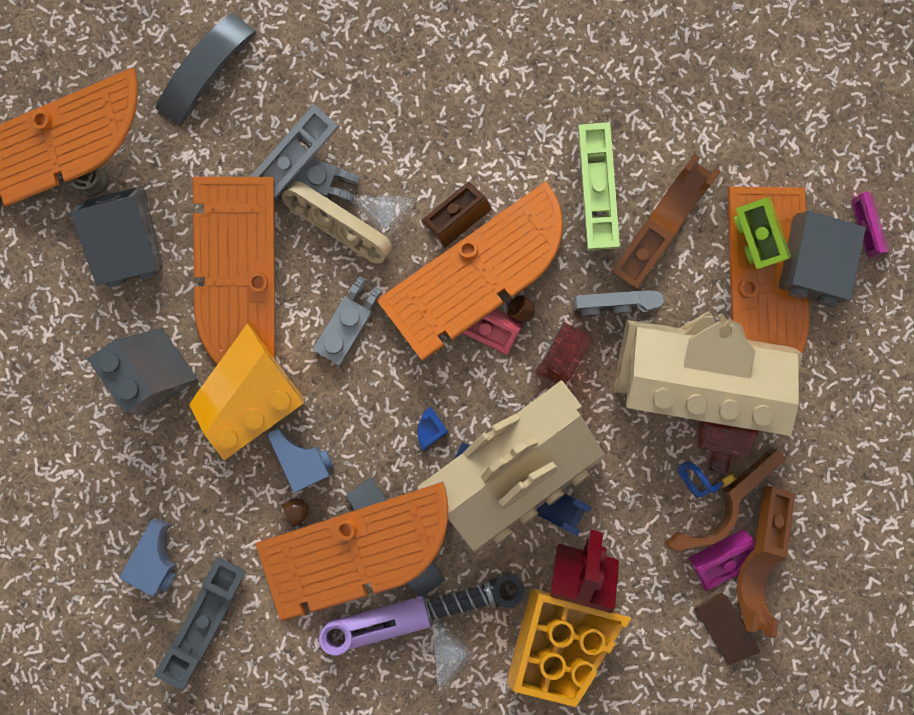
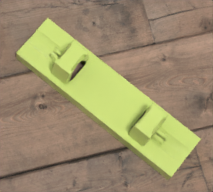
(598, 186)

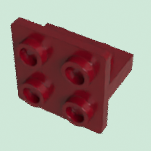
(586, 574)

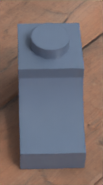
(301, 465)
(149, 564)

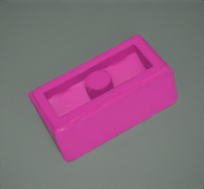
(868, 216)
(722, 559)

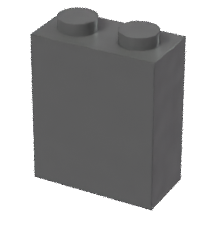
(822, 258)

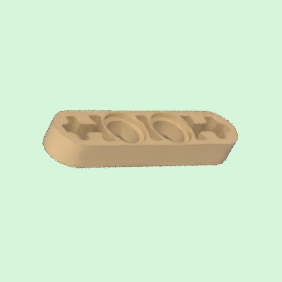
(308, 202)

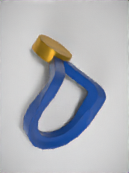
(682, 470)

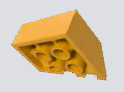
(243, 395)
(561, 648)

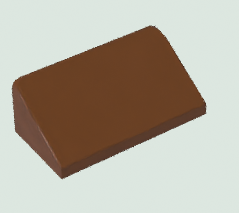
(457, 214)
(727, 629)

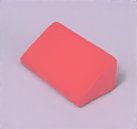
(495, 331)

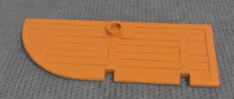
(66, 137)
(236, 258)
(469, 276)
(756, 301)
(371, 545)

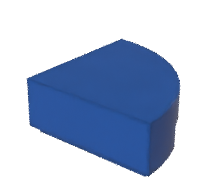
(430, 429)

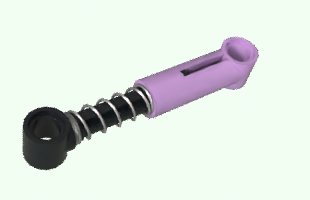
(416, 614)

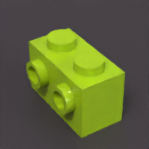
(762, 232)

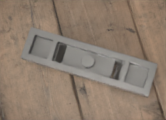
(290, 156)

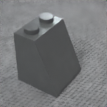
(118, 236)
(142, 371)

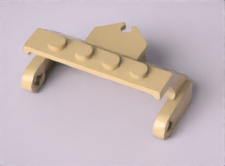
(709, 374)
(518, 468)

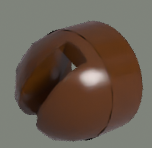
(521, 309)
(296, 511)

